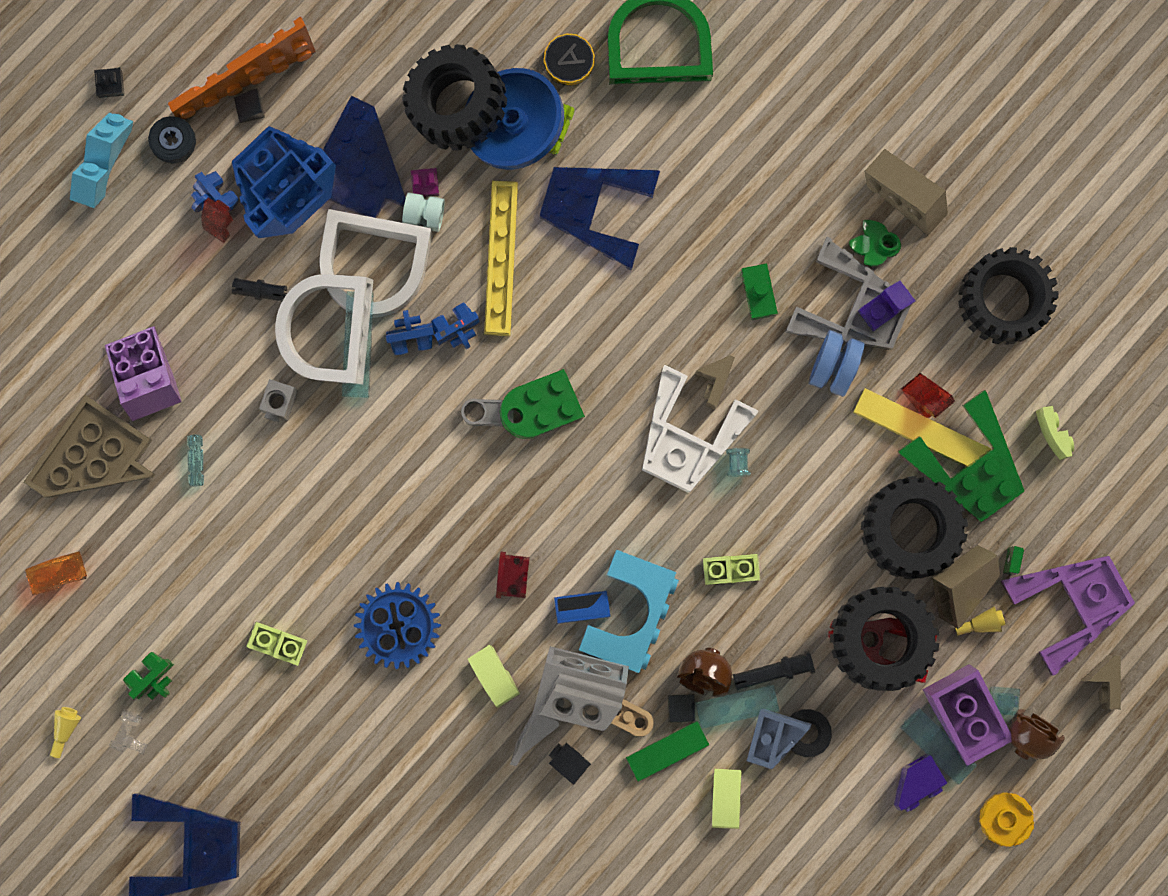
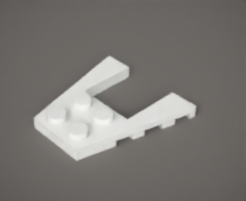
(677, 454)

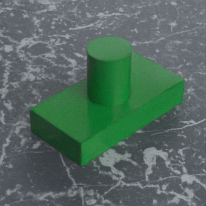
(759, 291)

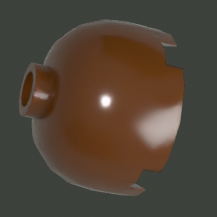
(706, 671)
(1034, 736)

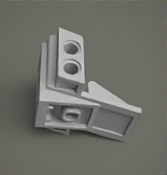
(582, 682)

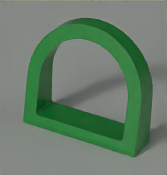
(666, 74)

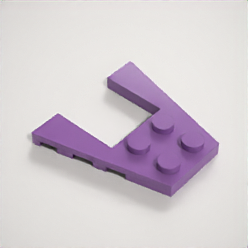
(1095, 593)

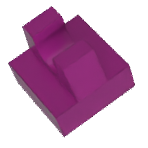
(425, 182)

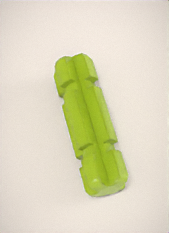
(568, 114)

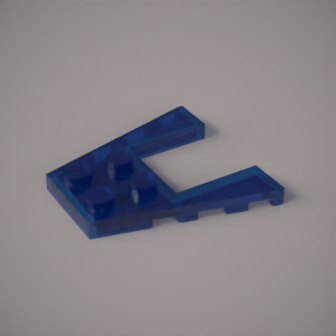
(574, 198)
(209, 847)

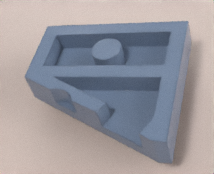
(774, 738)

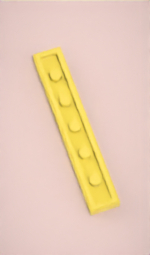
(501, 258)
(911, 425)

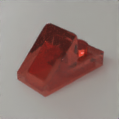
(927, 396)

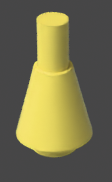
(985, 622)
(64, 725)

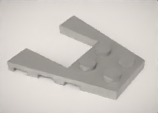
(811, 325)

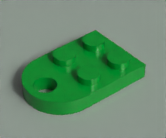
(542, 406)

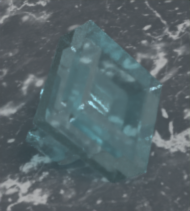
(1006, 699)

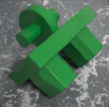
(140, 685)

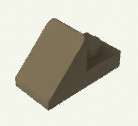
(718, 373)
(1108, 673)

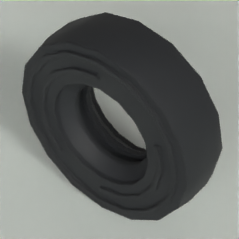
(824, 733)

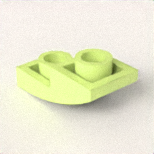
(1060, 441)
(731, 569)
(276, 643)
(493, 676)
(726, 798)

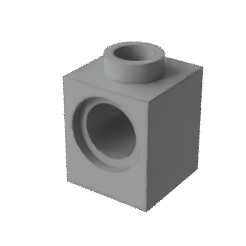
(278, 389)

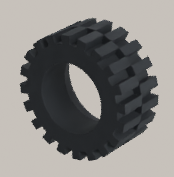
(1029, 274)

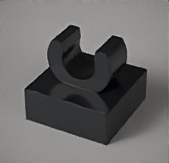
(109, 82)

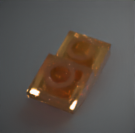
(55, 572)

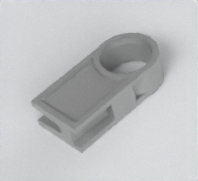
(491, 415)

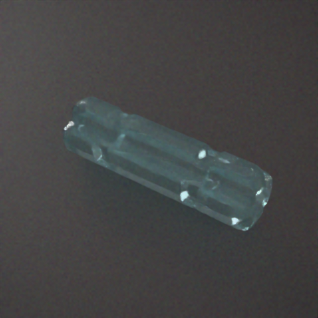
(195, 460)

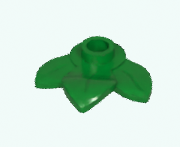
(873, 242)

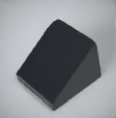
(249, 106)
(681, 708)

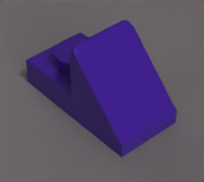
(886, 305)

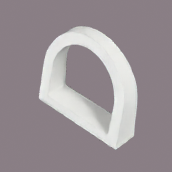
(384, 228)
(359, 328)

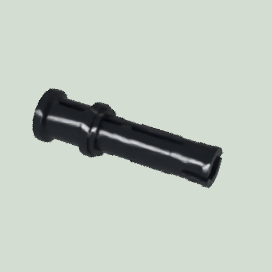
(786, 668)

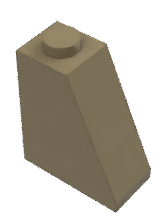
(965, 584)

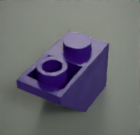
(917, 781)

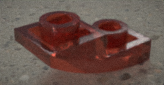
(216, 219)

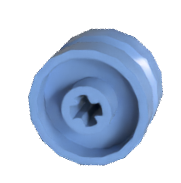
(839, 364)

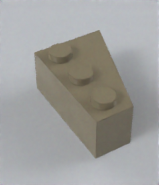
(907, 191)

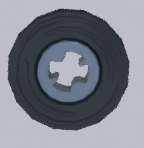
(160, 146)

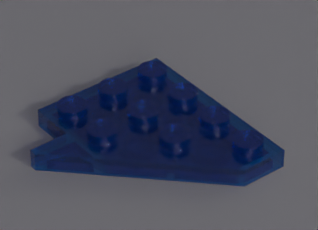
(363, 162)

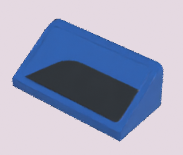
(582, 607)

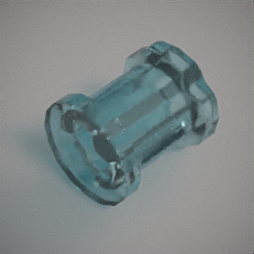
(738, 462)

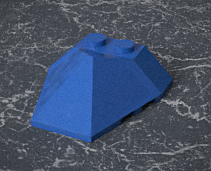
(281, 182)

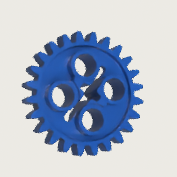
(374, 632)

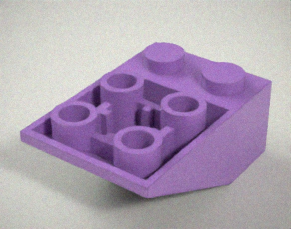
(142, 374)

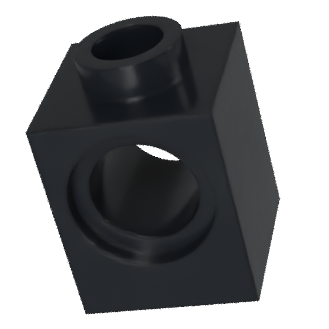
(568, 762)

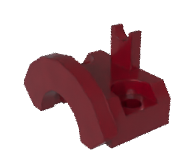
(512, 576)

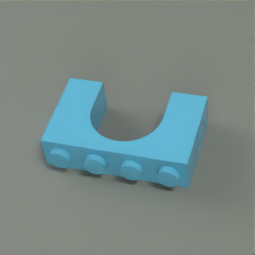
(655, 585)

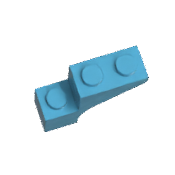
(101, 151)

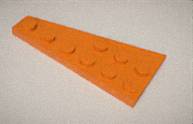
(248, 69)

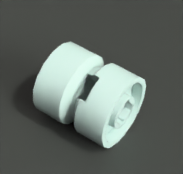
(423, 212)

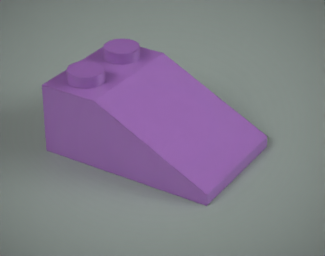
(968, 714)

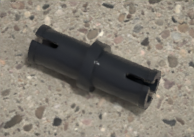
(259, 289)

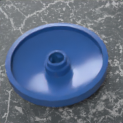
(529, 125)

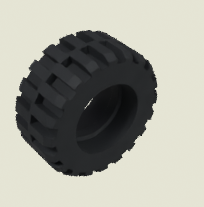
(437, 73)
(948, 521)
(919, 634)

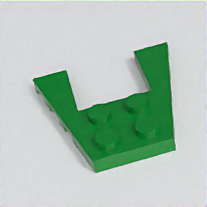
(984, 483)

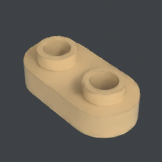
(627, 718)

